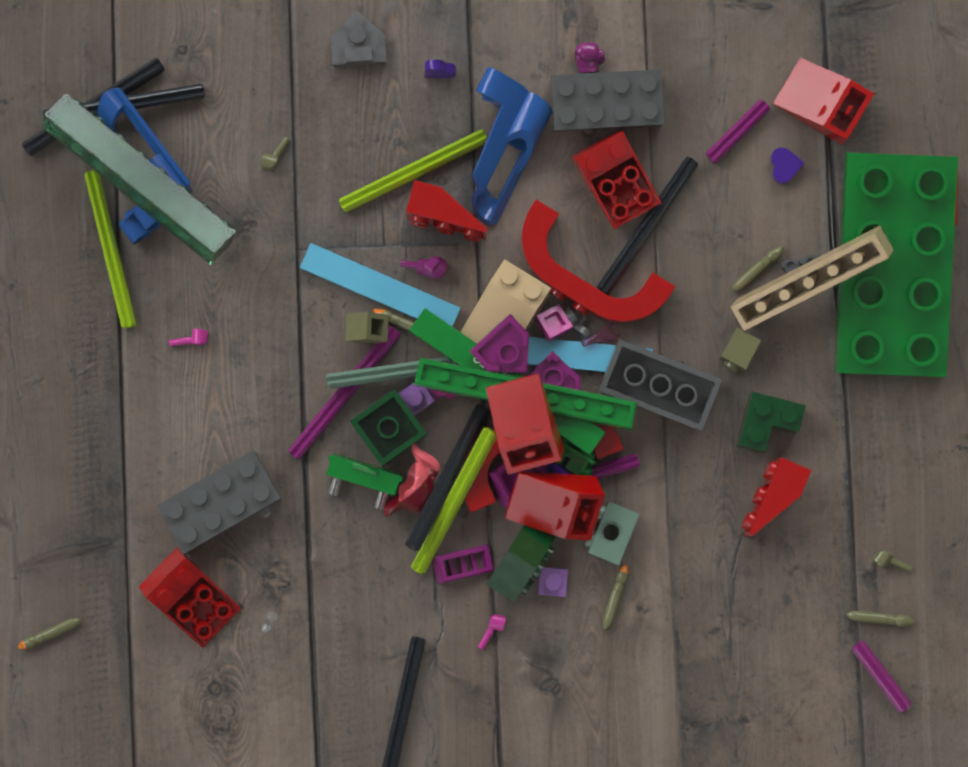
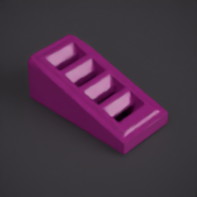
(440, 571)

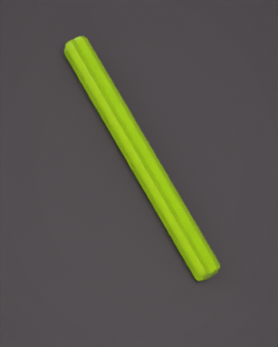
(413, 170)
(110, 249)
(454, 500)

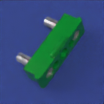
(363, 474)

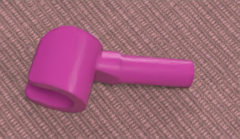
(199, 337)
(496, 623)

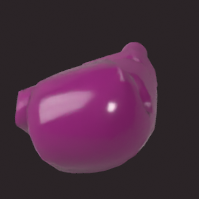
(588, 57)
(432, 268)

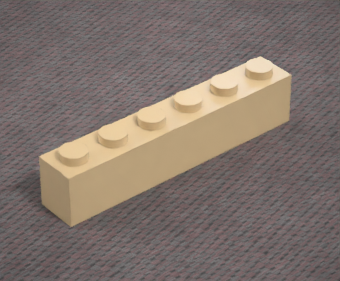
(812, 278)

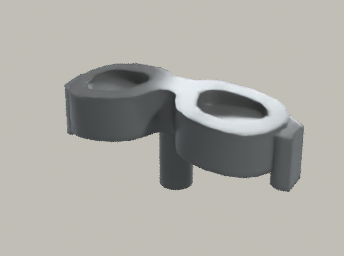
(791, 264)
(581, 331)

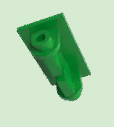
(579, 461)

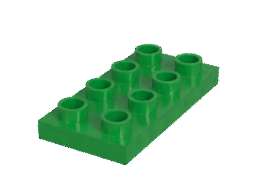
(898, 310)

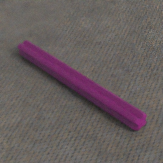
(340, 398)

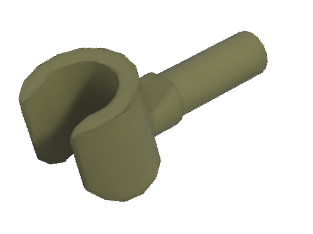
(270, 161)
(883, 557)

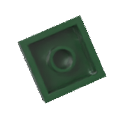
(388, 428)

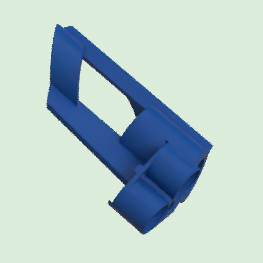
(517, 124)
(138, 223)

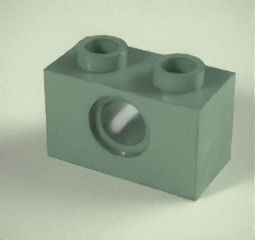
(624, 521)

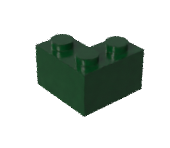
(762, 415)
(522, 562)

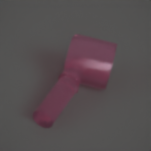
(603, 335)

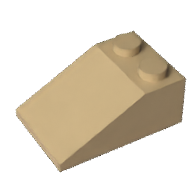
(507, 292)

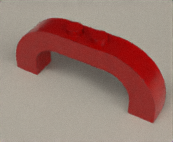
(569, 286)
(480, 491)

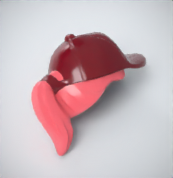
(418, 485)

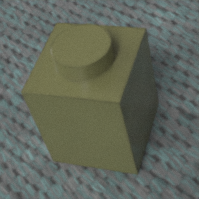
(367, 328)
(739, 350)

